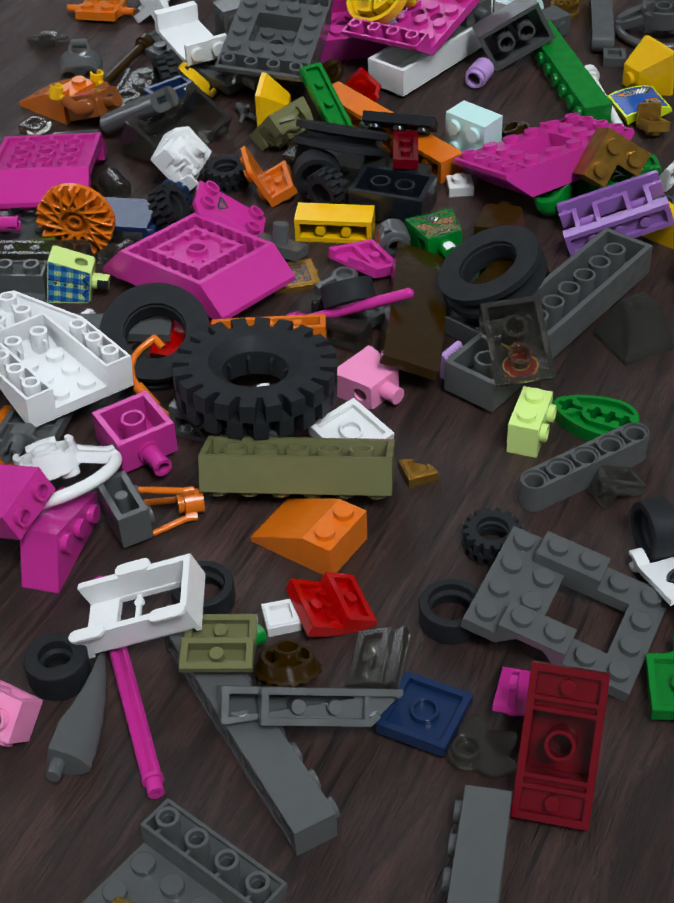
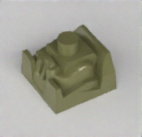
(281, 126)

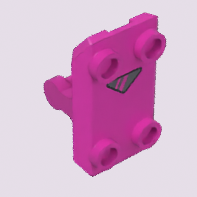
(224, 209)

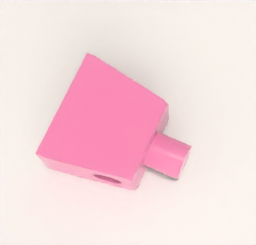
(368, 380)

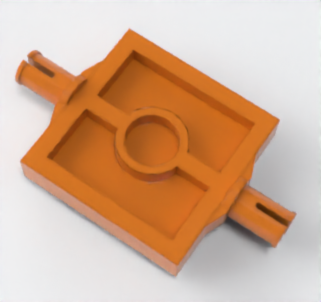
(101, 10)

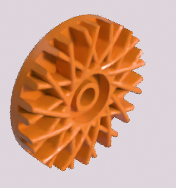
(76, 213)

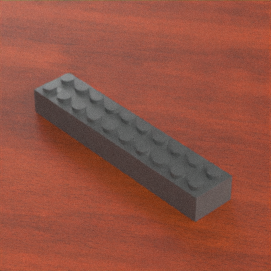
(570, 303)

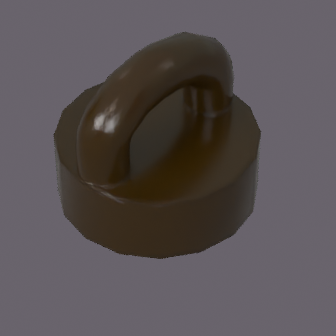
(333, 69)

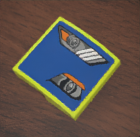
(627, 100)

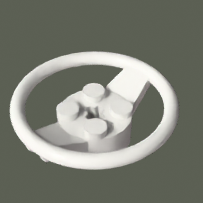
(63, 460)

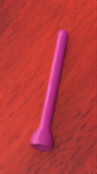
(365, 304)

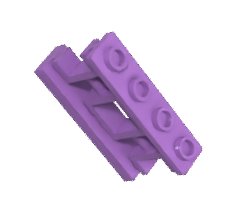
(640, 217)

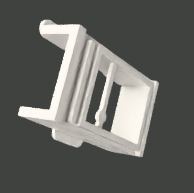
(136, 581)

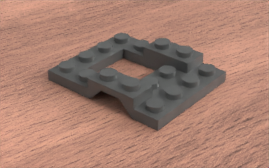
(524, 584)

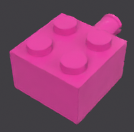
(138, 432)

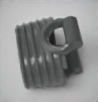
(79, 64)

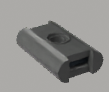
(142, 107)

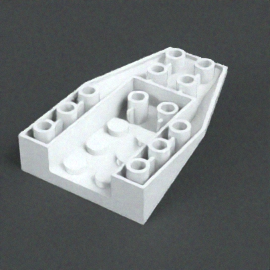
(55, 360)

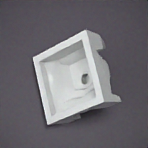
(181, 156)

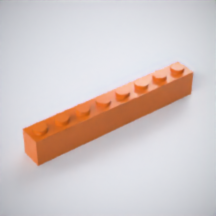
(430, 148)

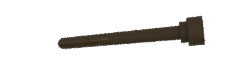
(141, 43)

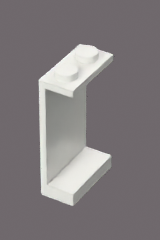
(186, 34)

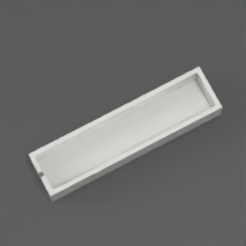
(406, 70)

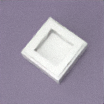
(280, 617)

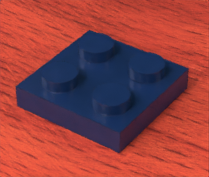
(425, 714)

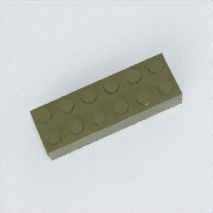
(297, 466)

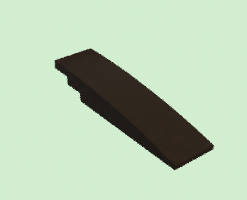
(414, 327)

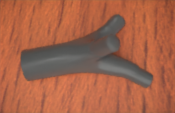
(244, 112)

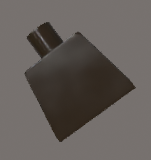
(499, 215)

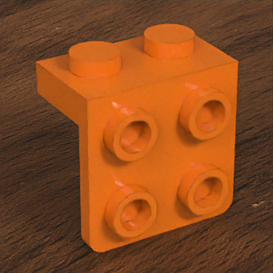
(274, 184)

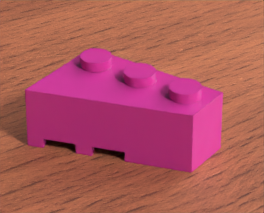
(56, 542)

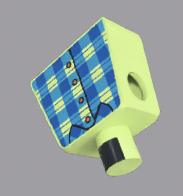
(73, 277)

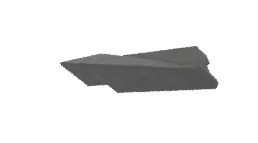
(304, 705)

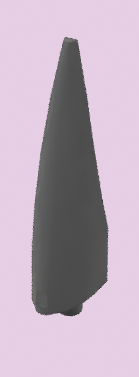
(80, 728)

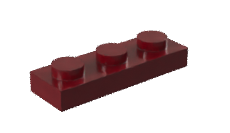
(405, 150)

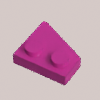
(364, 257)

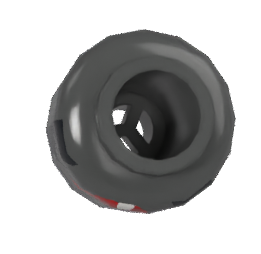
(389, 233)

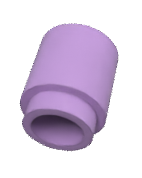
(479, 73)

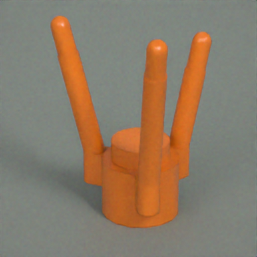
(187, 500)

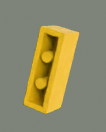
(334, 222)

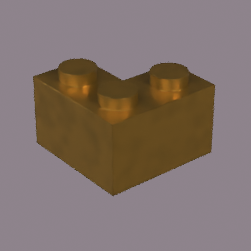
(609, 152)

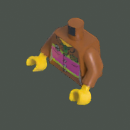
(90, 102)

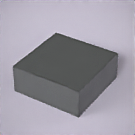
(614, 57)

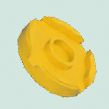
(199, 80)

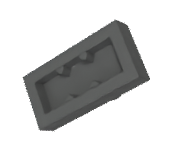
(288, 248)

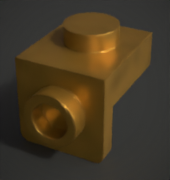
(650, 119)

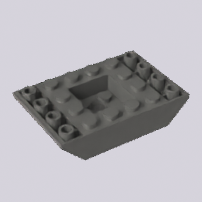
(275, 38)

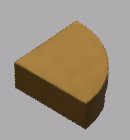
(416, 473)

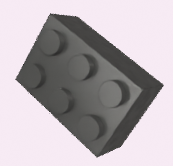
(513, 32)

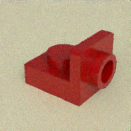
(364, 84)

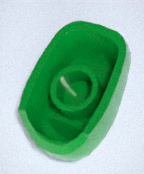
(547, 201)

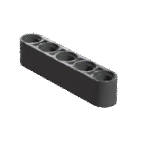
(601, 25)
(577, 468)

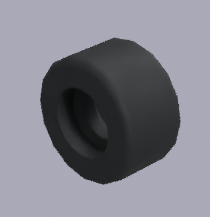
(60, 682)

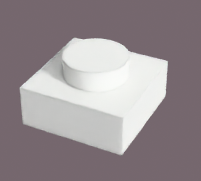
(459, 185)

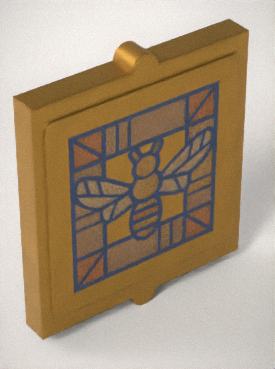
(305, 276)

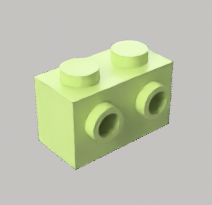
(530, 421)

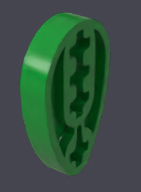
(592, 415)

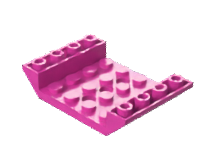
(416, 28)
(41, 161)

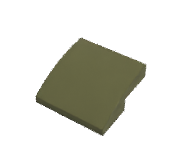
(222, 645)

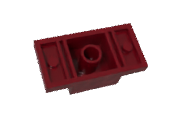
(560, 745)

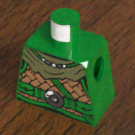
(435, 231)

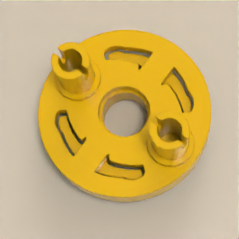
(378, 10)

